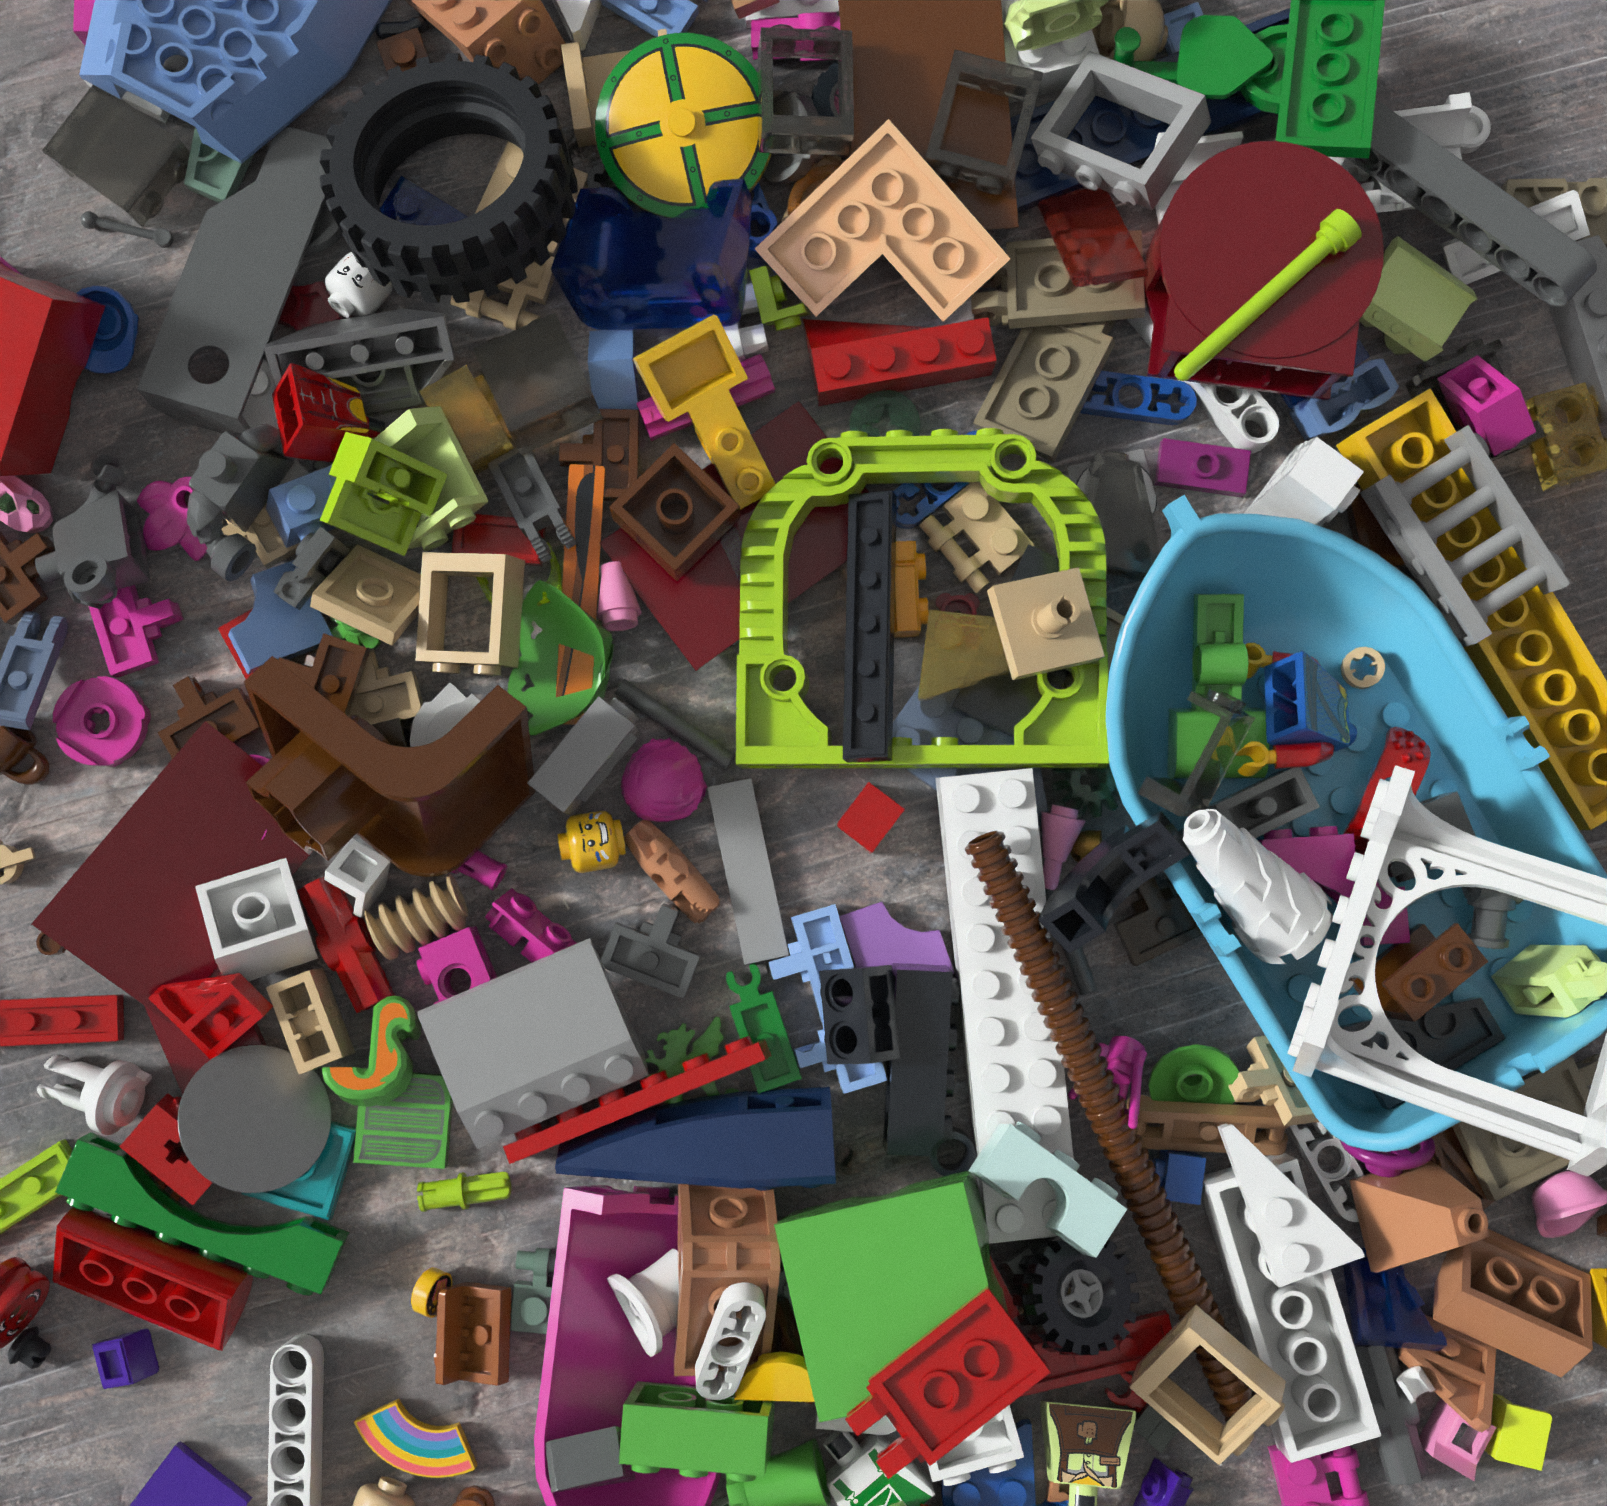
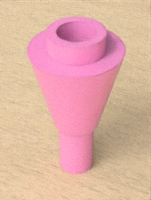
(1059, 835)

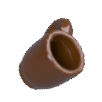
(14, 747)

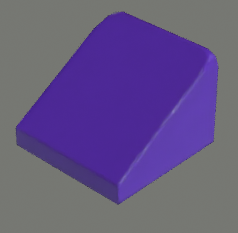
(125, 1358)

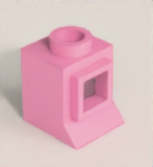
(1454, 1440)

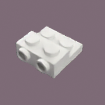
(991, 1446)

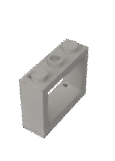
(1136, 90)

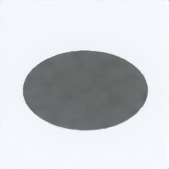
(253, 1119)

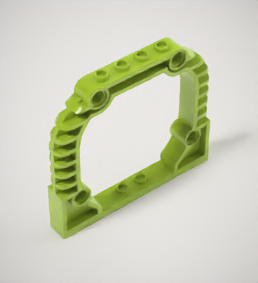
(779, 728)

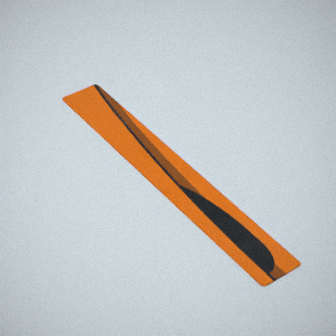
(581, 570)

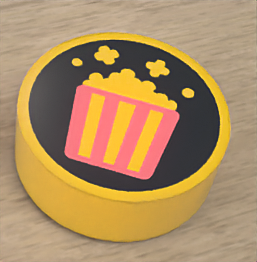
(426, 1291)

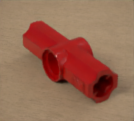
(345, 944)

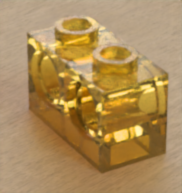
(1580, 434)

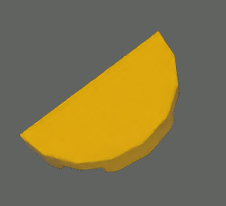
(776, 1378)

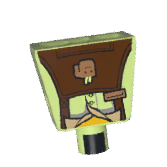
(1086, 1447)

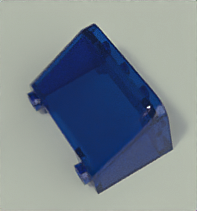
(652, 268)

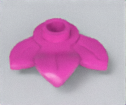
(168, 517)

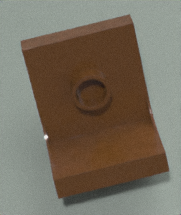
(412, 804)

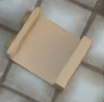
(584, 84)

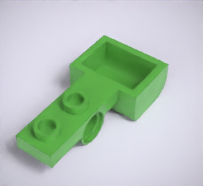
(1217, 664)

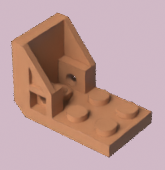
(723, 1241)

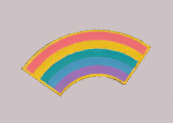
(416, 1445)

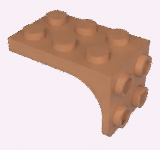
(500, 29)

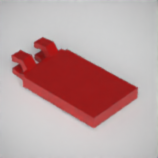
(949, 1383)

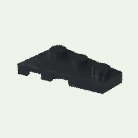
(1444, 1034)

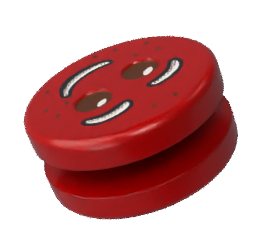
(20, 1297)

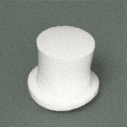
(650, 1300)

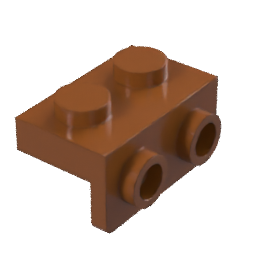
(473, 1334)

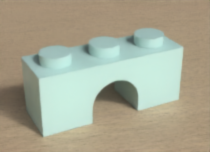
(1083, 1210)

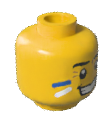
(592, 841)

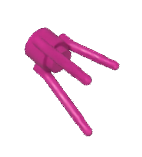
(1126, 1062)

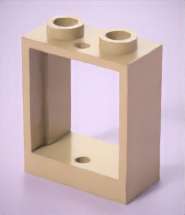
(505, 611)
(1188, 1416)

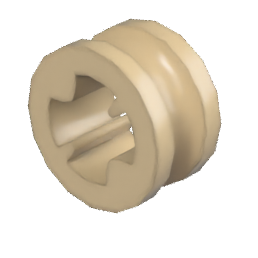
(1368, 680)

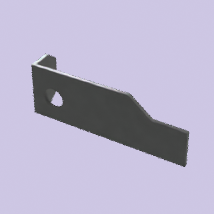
(237, 286)

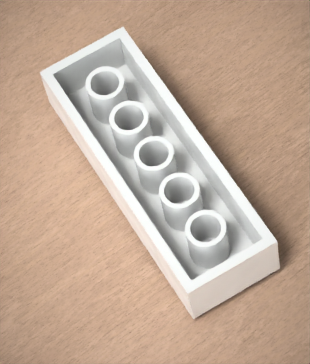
(1292, 1329)

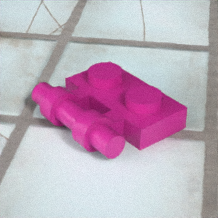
(1306, 1483)

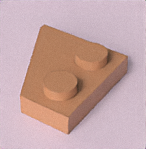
(1460, 1374)

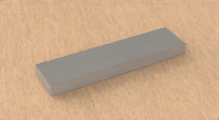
(748, 871)

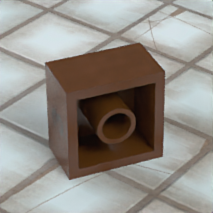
(675, 511)

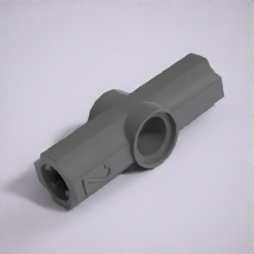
(1396, 1416)

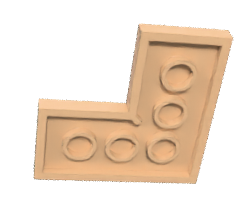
(887, 205)

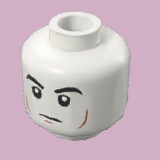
(354, 289)

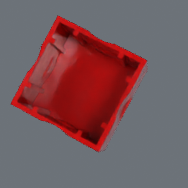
(42, 354)

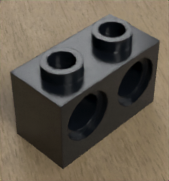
(859, 1015)

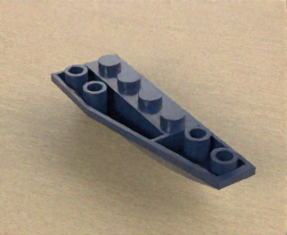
(715, 1142)

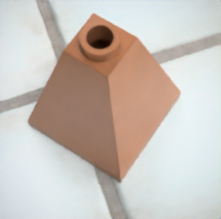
(1415, 1215)

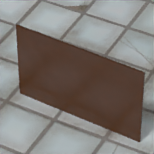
(901, 73)

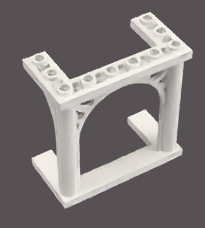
(1409, 833)

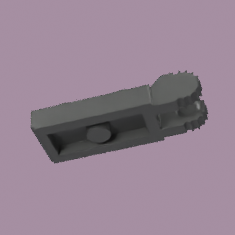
(530, 499)

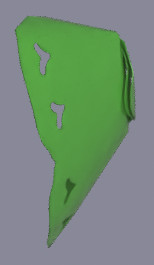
(562, 624)

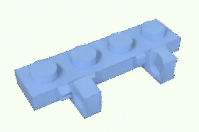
(819, 948)

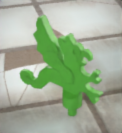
(676, 1053)

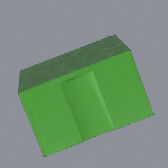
(880, 1277)

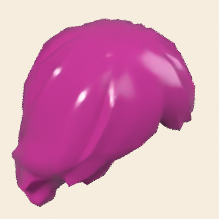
(663, 781)

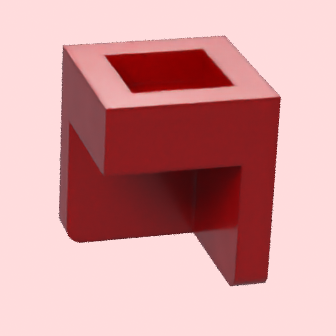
(870, 817)

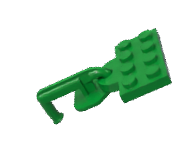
(1309, 72)

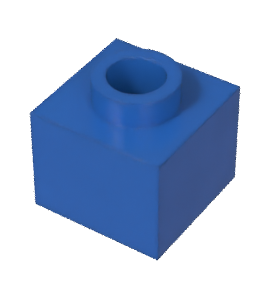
(1181, 1175)

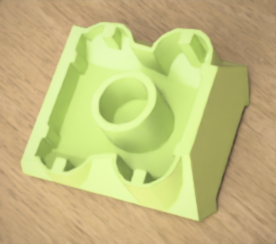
(1047, 22)
(1416, 302)

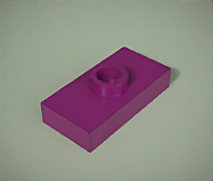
(1202, 467)

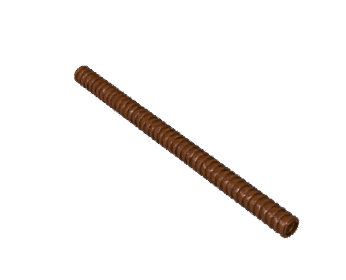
(1103, 1104)

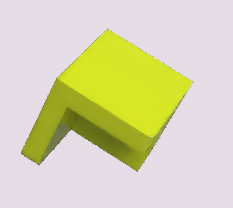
(1519, 1433)

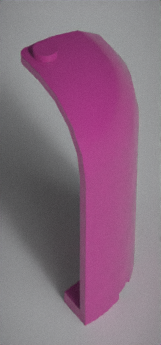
(592, 1348)

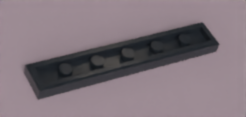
(870, 627)

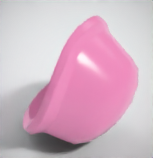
(1566, 1203)

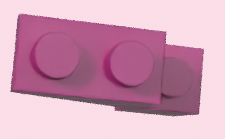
(1326, 861)

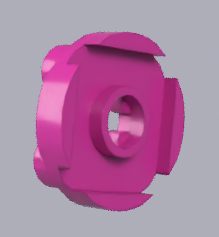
(75, 728)

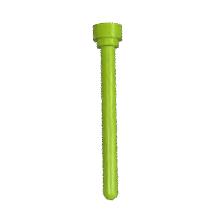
(1336, 234)

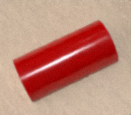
(149, 1277)

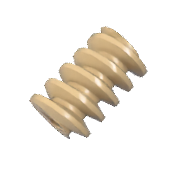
(418, 919)

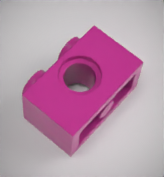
(1487, 403)
(458, 950)

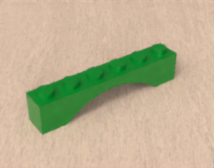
(113, 1181)

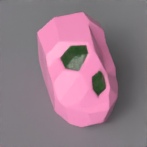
(23, 506)

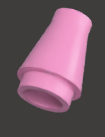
(617, 600)

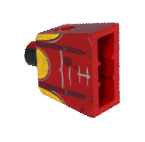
(316, 414)

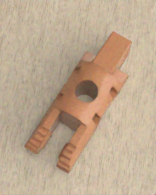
(672, 871)

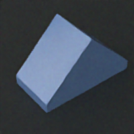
(613, 369)

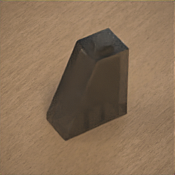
(1123, 507)

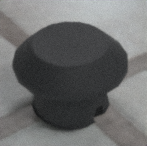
(29, 1349)

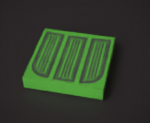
(410, 1128)

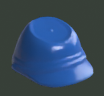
(116, 332)

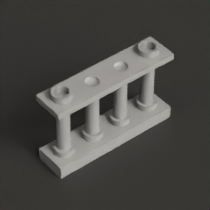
(1418, 540)

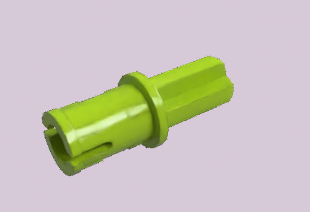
(464, 1191)

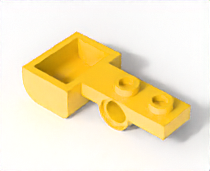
(694, 377)

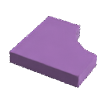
(881, 940)

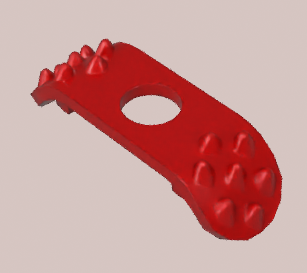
(1400, 749)

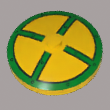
(679, 121)

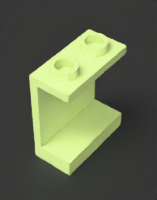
(430, 439)

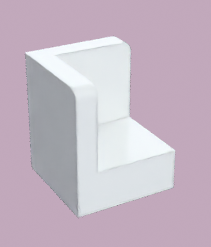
(359, 873)

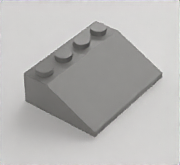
(533, 1043)

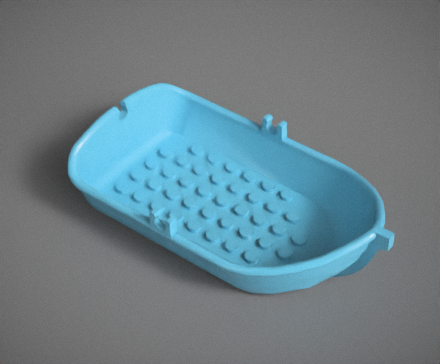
(1326, 598)

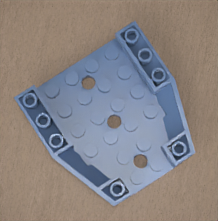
(247, 60)

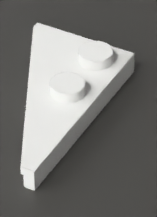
(1290, 1228)

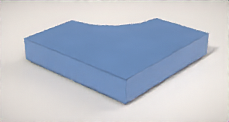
(274, 625)

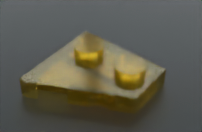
(959, 652)

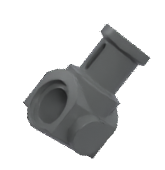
(1489, 916)

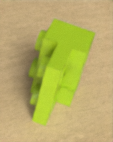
(377, 469)

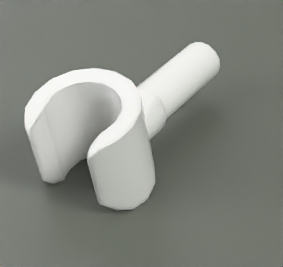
(1414, 1383)

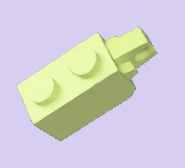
(1552, 980)

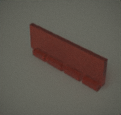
(1092, 238)

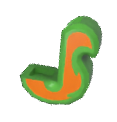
(389, 1060)

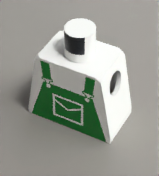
(861, 1482)

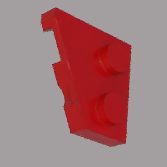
(212, 1009)

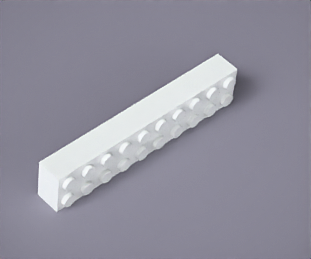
(1006, 1045)

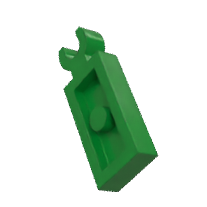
(761, 1019)

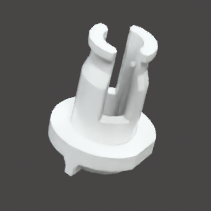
(109, 1094)

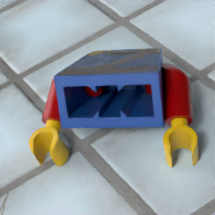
(1303, 712)

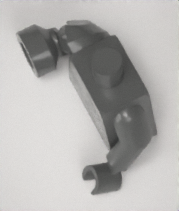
(235, 486)
(99, 543)

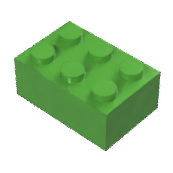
(694, 1434)

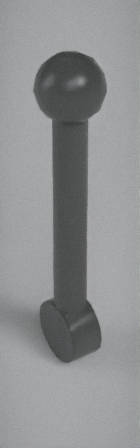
(160, 236)

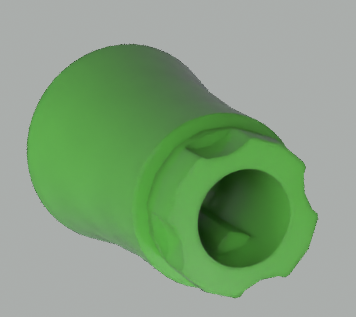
(790, 1479)

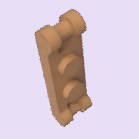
(1194, 1126)

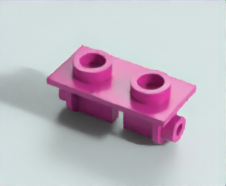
(517, 916)

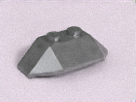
(379, 354)

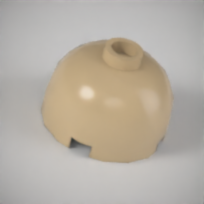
(1141, 15)

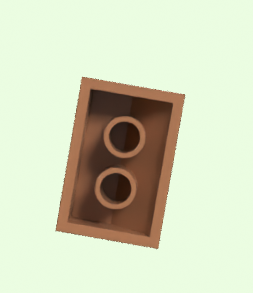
(1516, 1302)

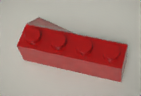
(870, 357)

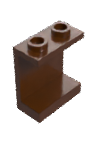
(1423, 972)

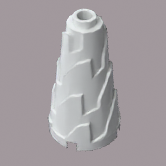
(1263, 895)

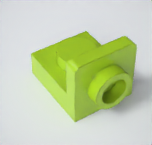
(769, 294)

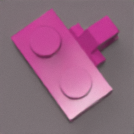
(128, 628)

